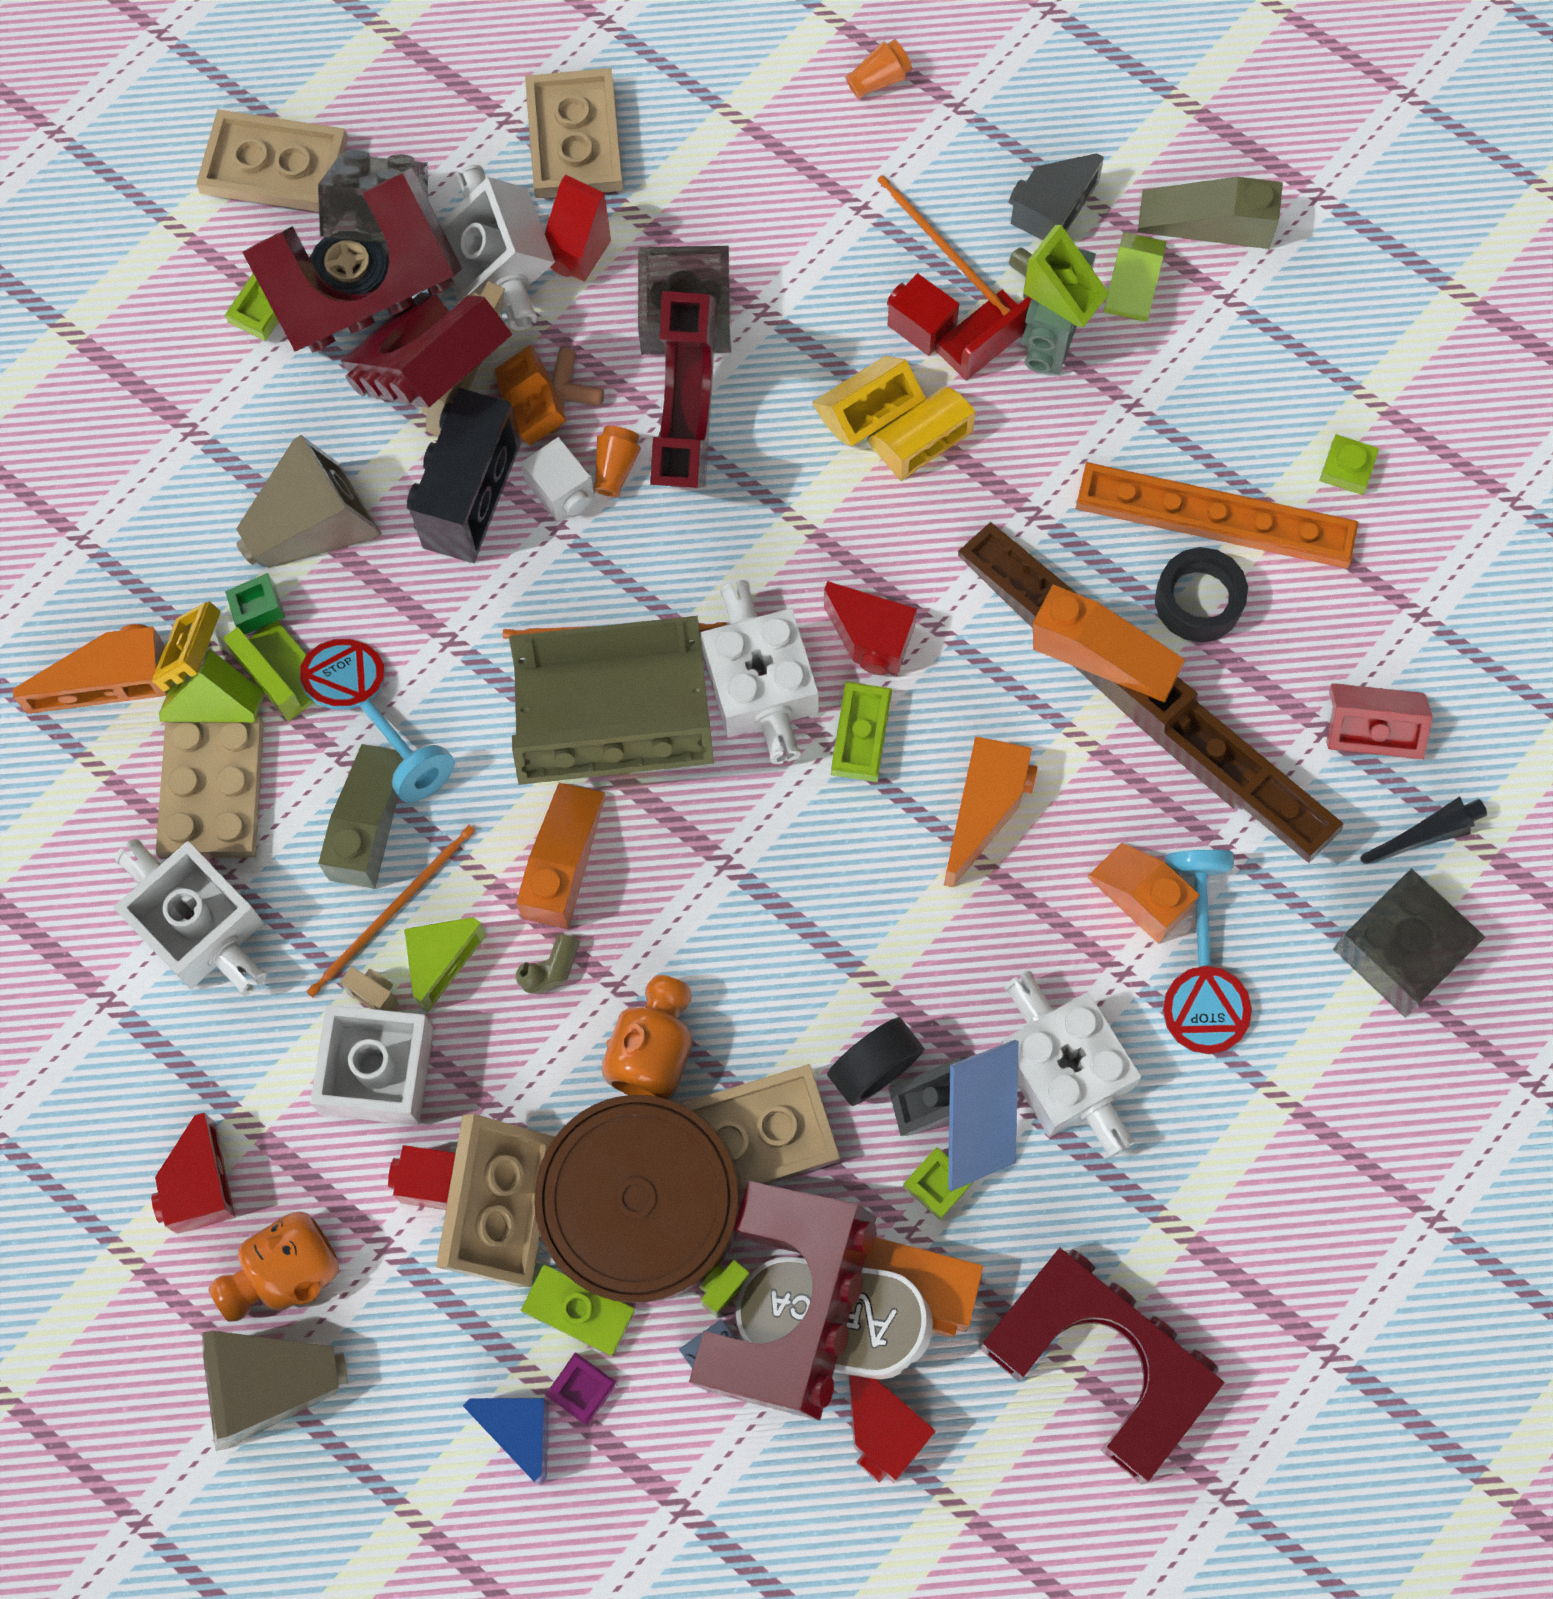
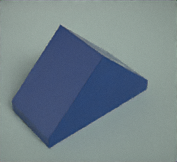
(519, 1429)

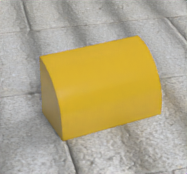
(869, 399)
(924, 432)

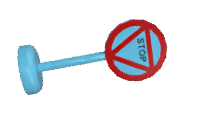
(349, 675)
(1205, 1005)

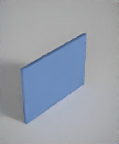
(983, 1114)

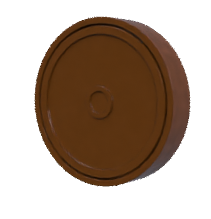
(637, 1199)

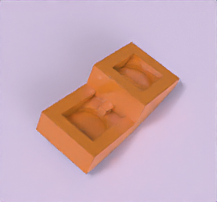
(532, 395)

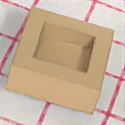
(369, 989)

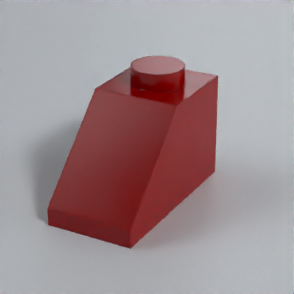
(577, 228)
(870, 627)
(193, 1180)
(884, 1429)

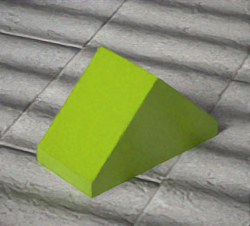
(1135, 276)
(1064, 279)
(212, 695)
(438, 954)

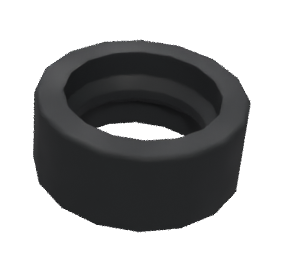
(1208, 562)
(875, 1061)

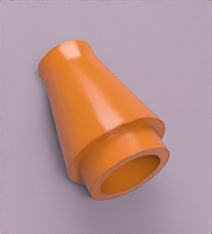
(880, 69)
(615, 457)

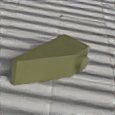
(1216, 211)
(361, 819)

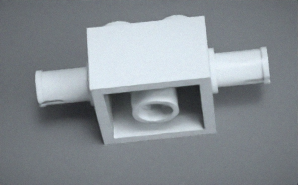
(497, 241)
(764, 644)
(207, 939)
(1078, 1034)

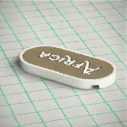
(885, 1326)

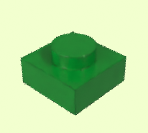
(255, 604)

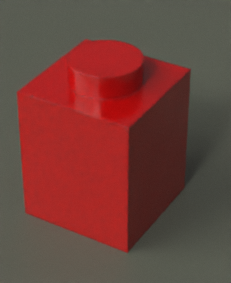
(921, 313)
(422, 1177)

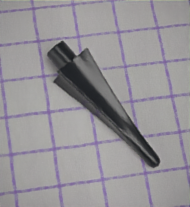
(1447, 823)

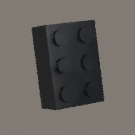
(464, 474)

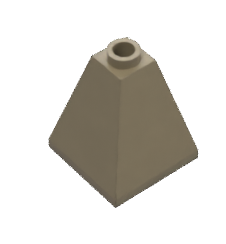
(304, 510)
(264, 1381)

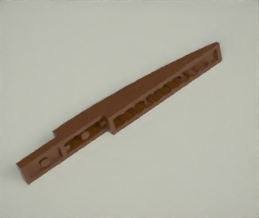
(1180, 723)

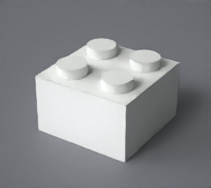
(372, 1065)

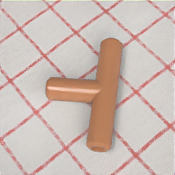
(569, 391)

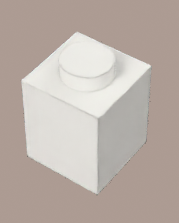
(558, 480)

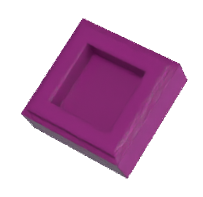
(581, 1389)

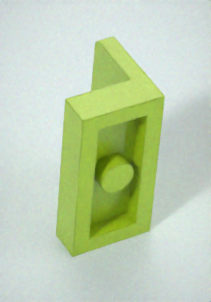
(273, 664)

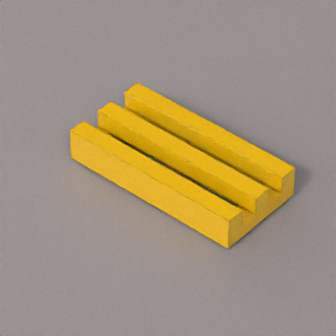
(186, 645)

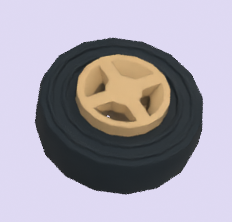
(338, 257)

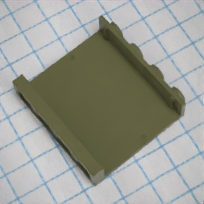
(610, 700)

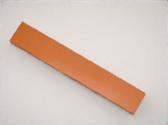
(1217, 515)

